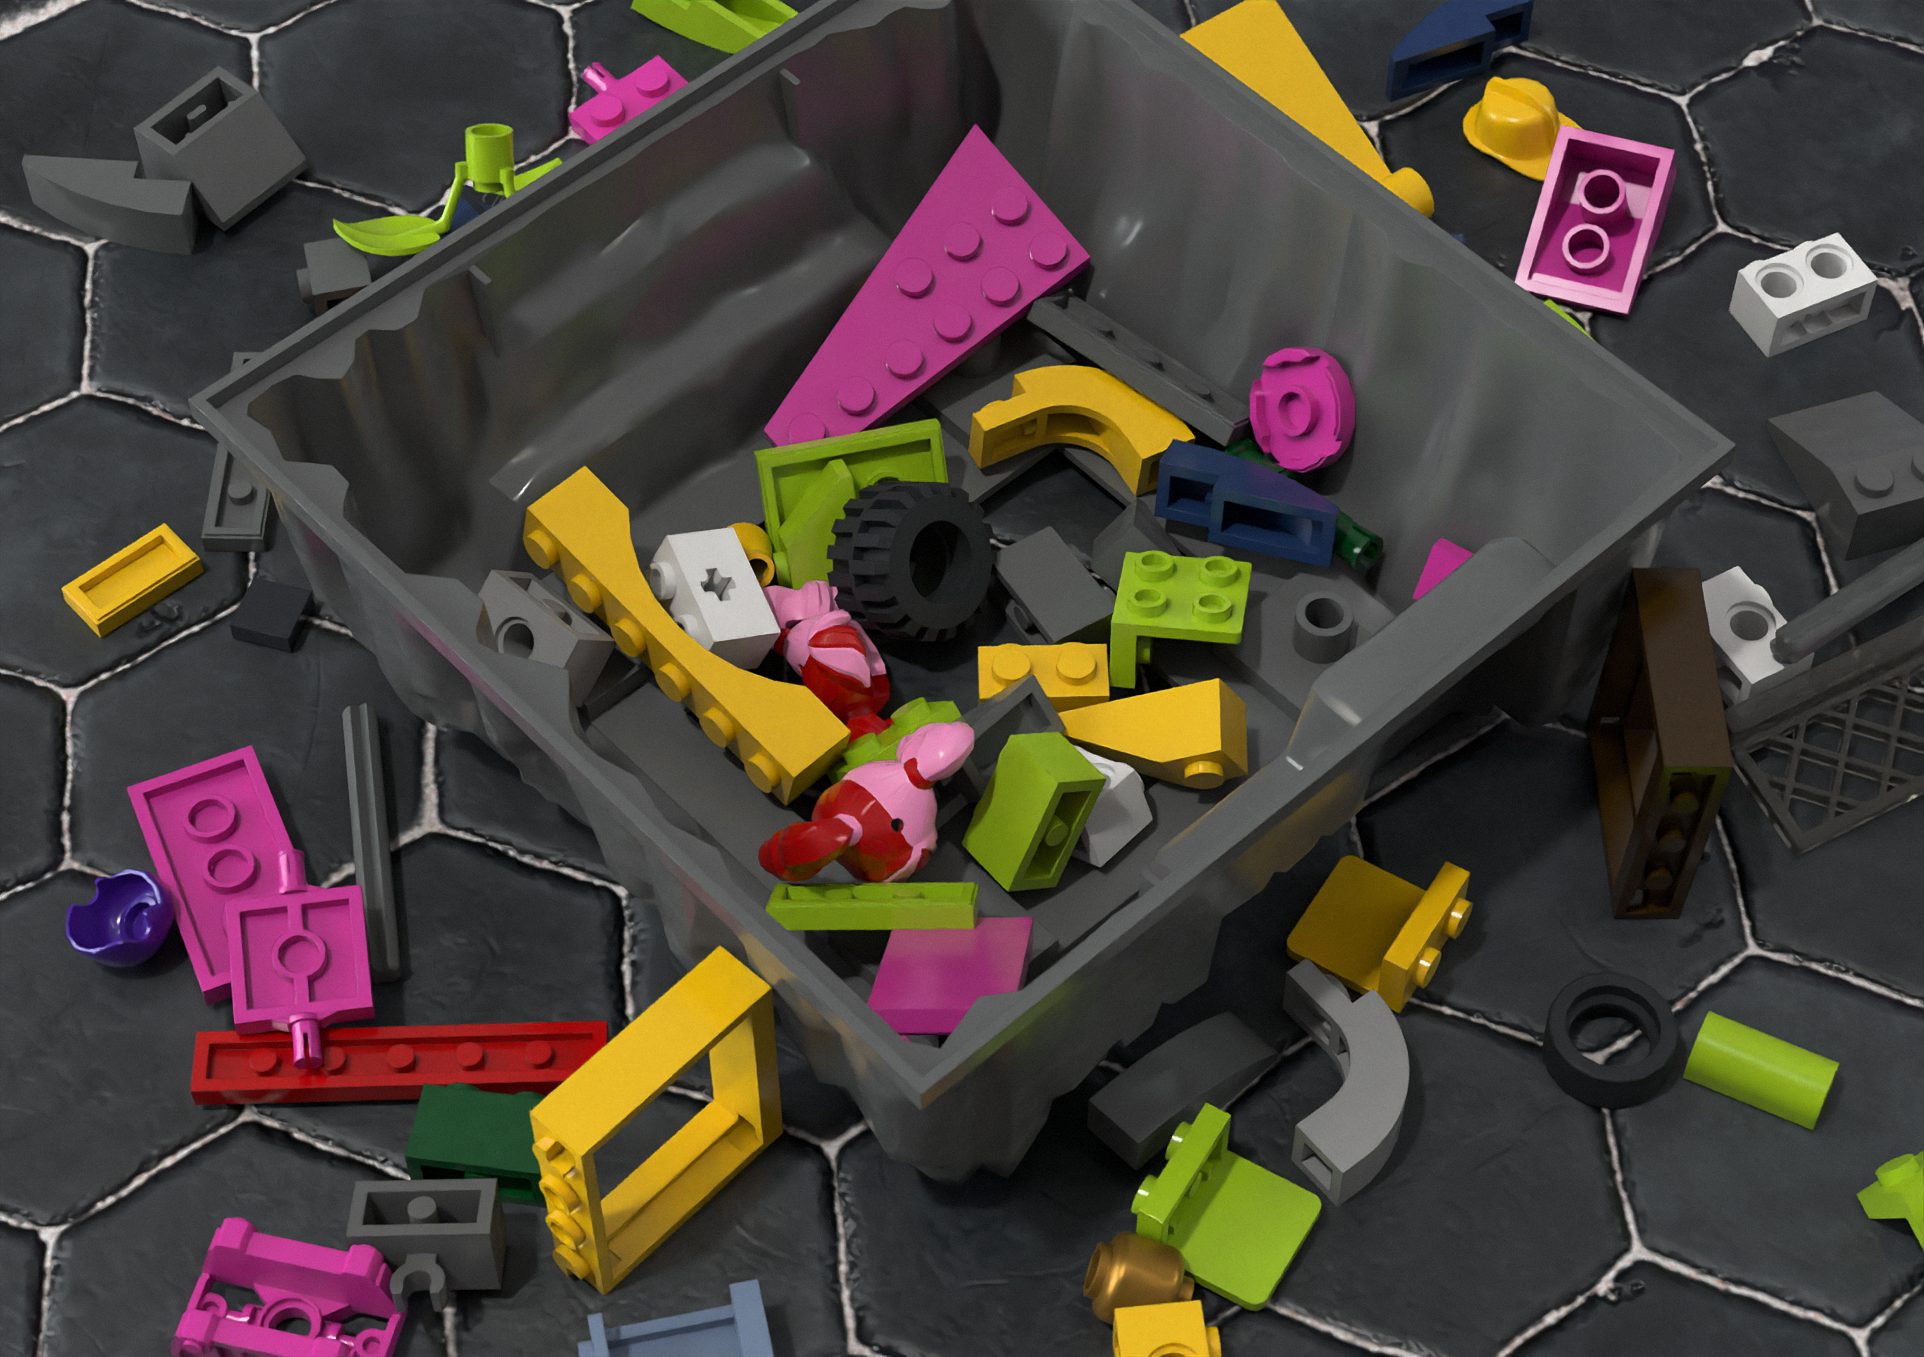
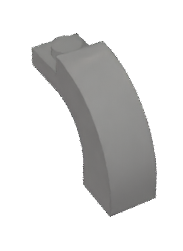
(1356, 1129)

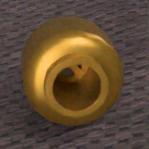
(1135, 1273)

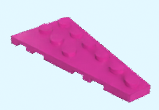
(939, 294)

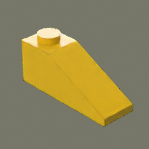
(1174, 734)

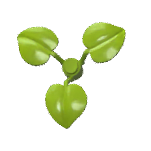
(487, 164)

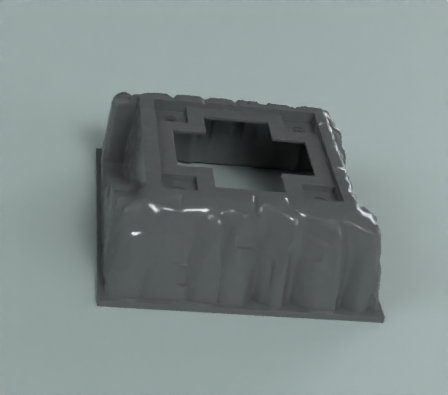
(680, 285)

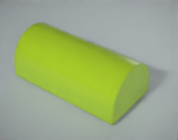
(1760, 1070)

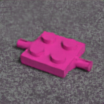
(622, 98)
(299, 959)

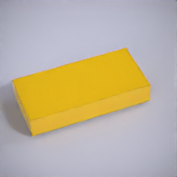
(132, 580)

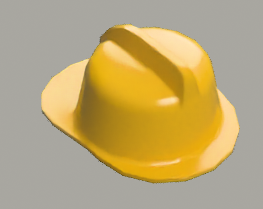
(1516, 125)

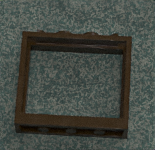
(1670, 751)

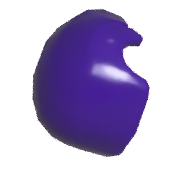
(123, 920)

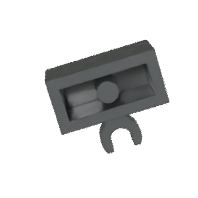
(432, 1234)

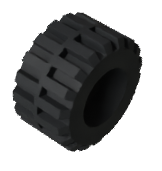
(949, 566)

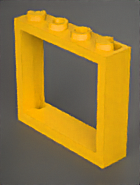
(712, 1010)

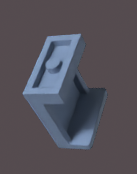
(711, 1332)

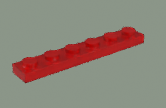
(392, 1061)

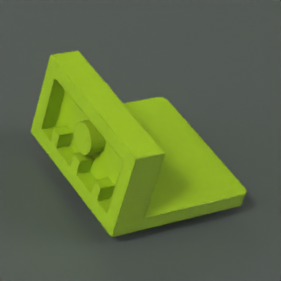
(1175, 601)

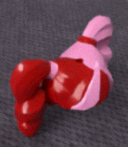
(831, 655)
(856, 814)

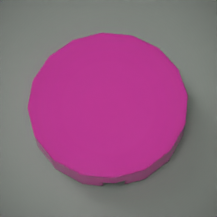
(1302, 409)

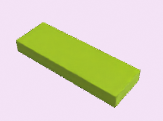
(875, 906)

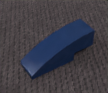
(1455, 44)
(1245, 504)

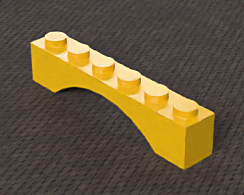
(769, 724)

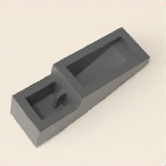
(115, 201)
(1014, 710)
(1173, 1083)

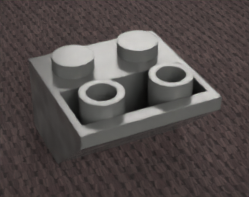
(223, 143)

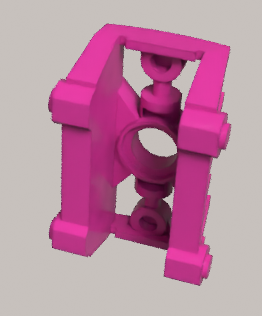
(290, 1282)

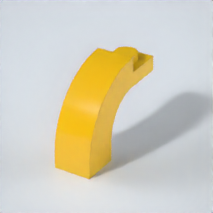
(1080, 409)

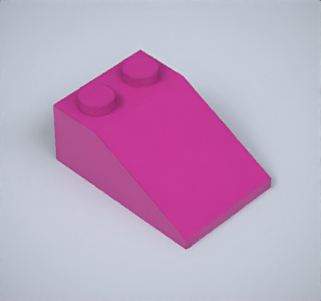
(1597, 220)

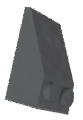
(1858, 470)

